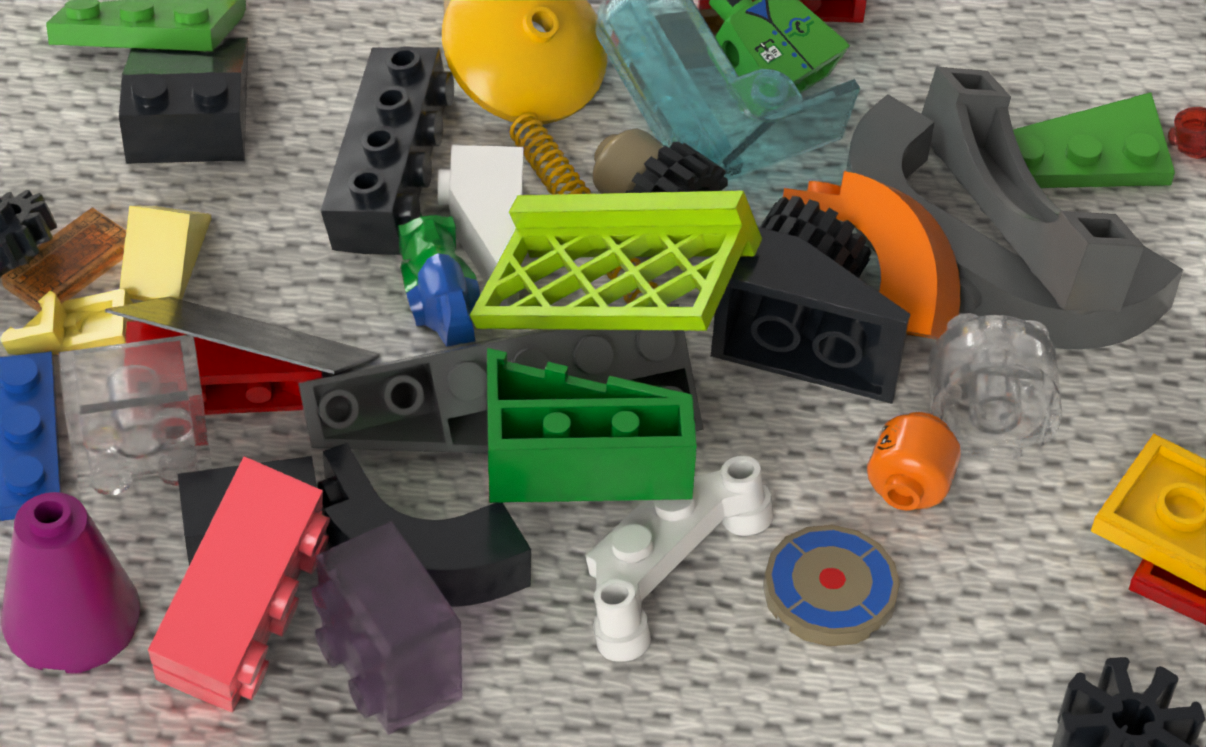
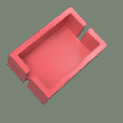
(240, 586)

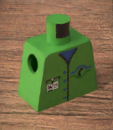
(779, 38)

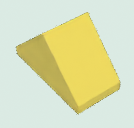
(161, 251)

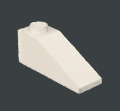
(479, 197)

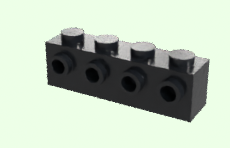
(387, 149)

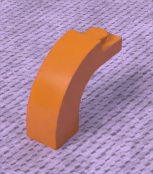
(910, 245)

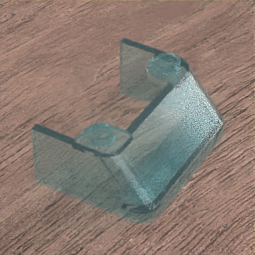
(699, 99)

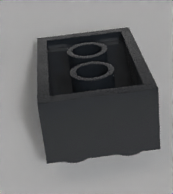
(185, 104)
(809, 320)

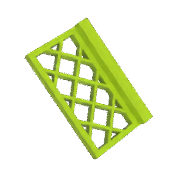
(614, 231)

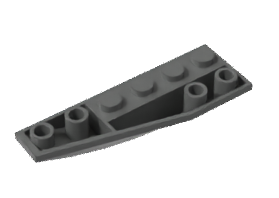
(442, 395)

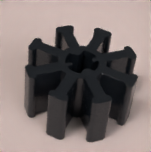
(1123, 718)

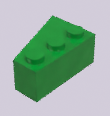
(585, 438)

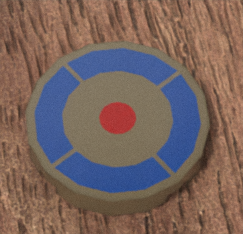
(831, 585)

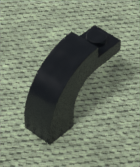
(466, 556)

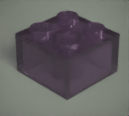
(388, 628)

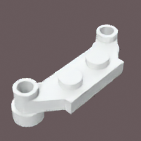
(658, 539)

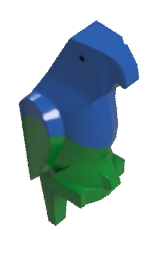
(436, 280)

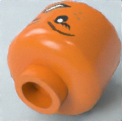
(915, 459)

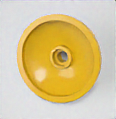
(517, 68)

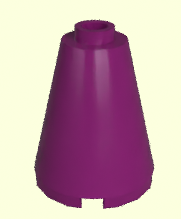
(65, 589)

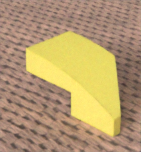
(70, 325)

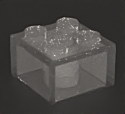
(134, 413)

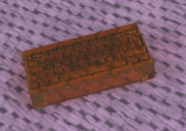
(69, 260)

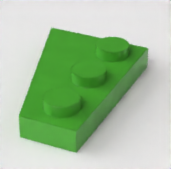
(145, 23)
(1099, 147)

